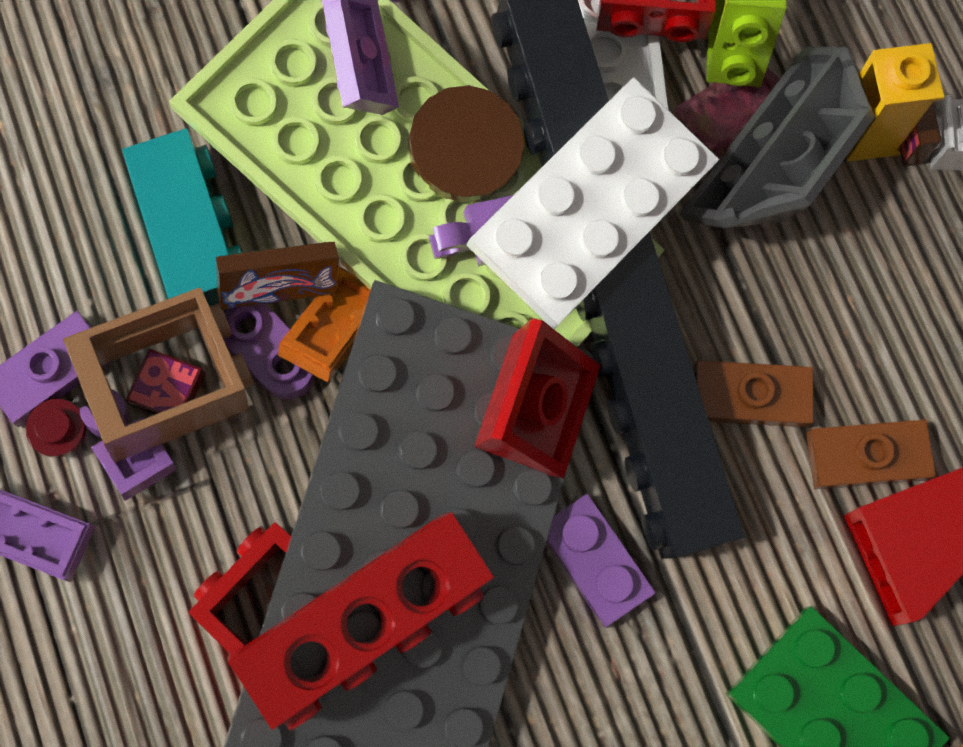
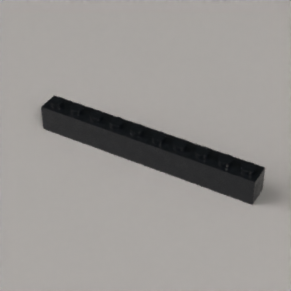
(630, 309)

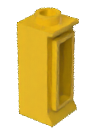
(900, 90)

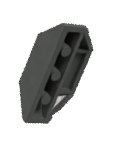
(787, 144)

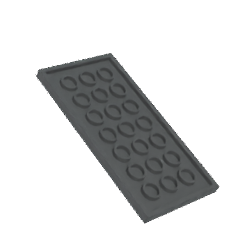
(385, 468)

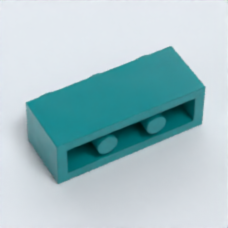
(180, 211)

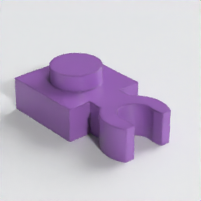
(134, 472)

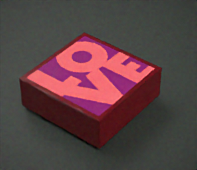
(164, 383)

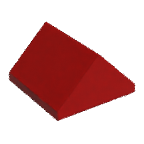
(538, 400)

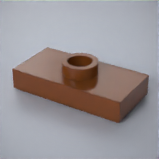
(756, 393)
(870, 454)

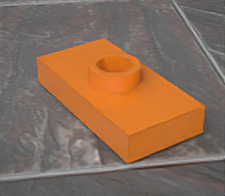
(327, 328)

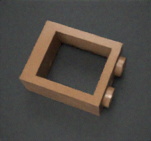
(144, 329)

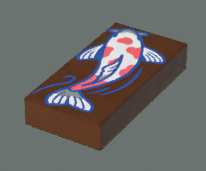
(277, 275)

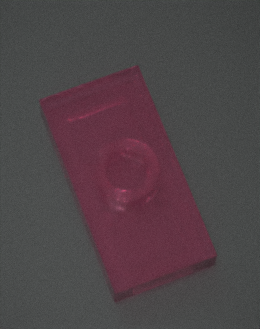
(723, 110)

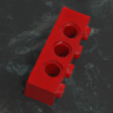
(265, 662)

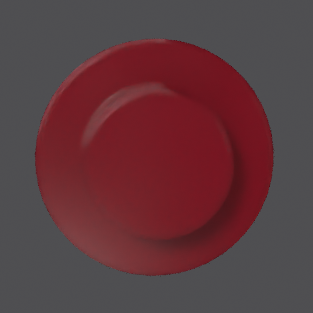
(55, 428)

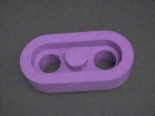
(261, 351)

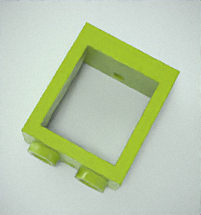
(742, 40)

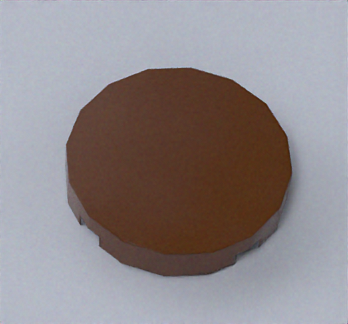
(466, 143)

